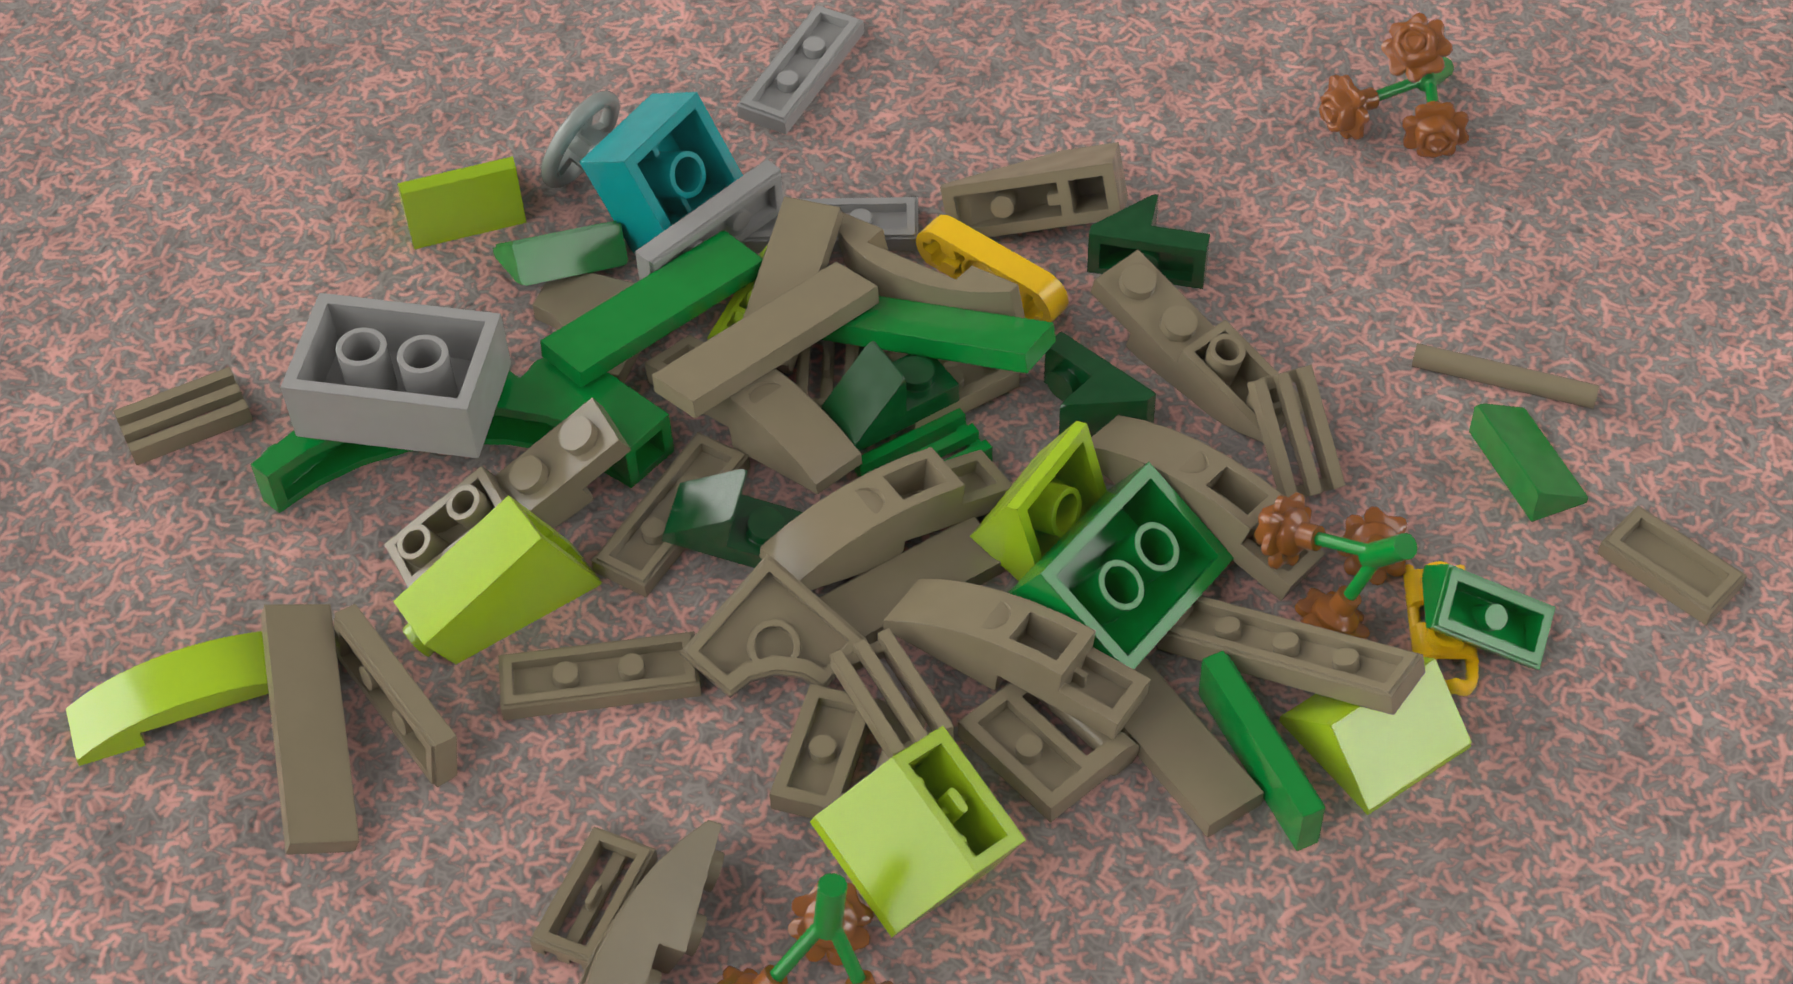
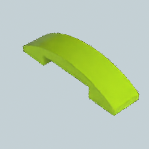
(165, 692)

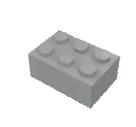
(397, 375)

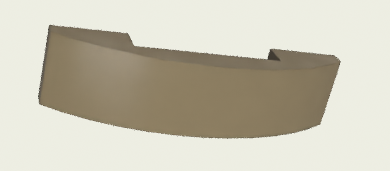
(867, 254)

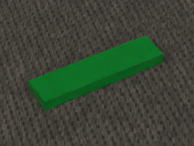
(651, 308)
(950, 334)

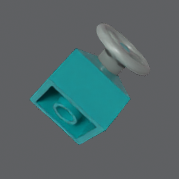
(647, 168)

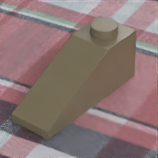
(1041, 192)

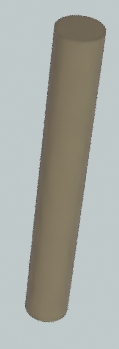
(1505, 376)

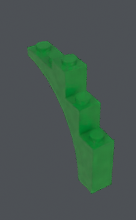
(523, 415)

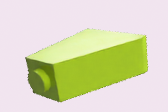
(493, 584)

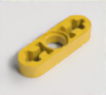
(956, 247)

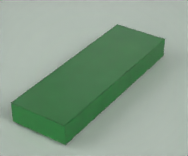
(1261, 750)

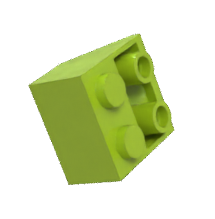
(917, 831)

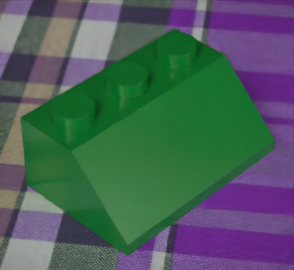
(1129, 566)

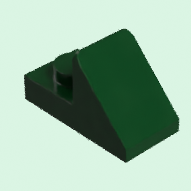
(1174, 252)
(1093, 387)
(887, 396)
(721, 521)

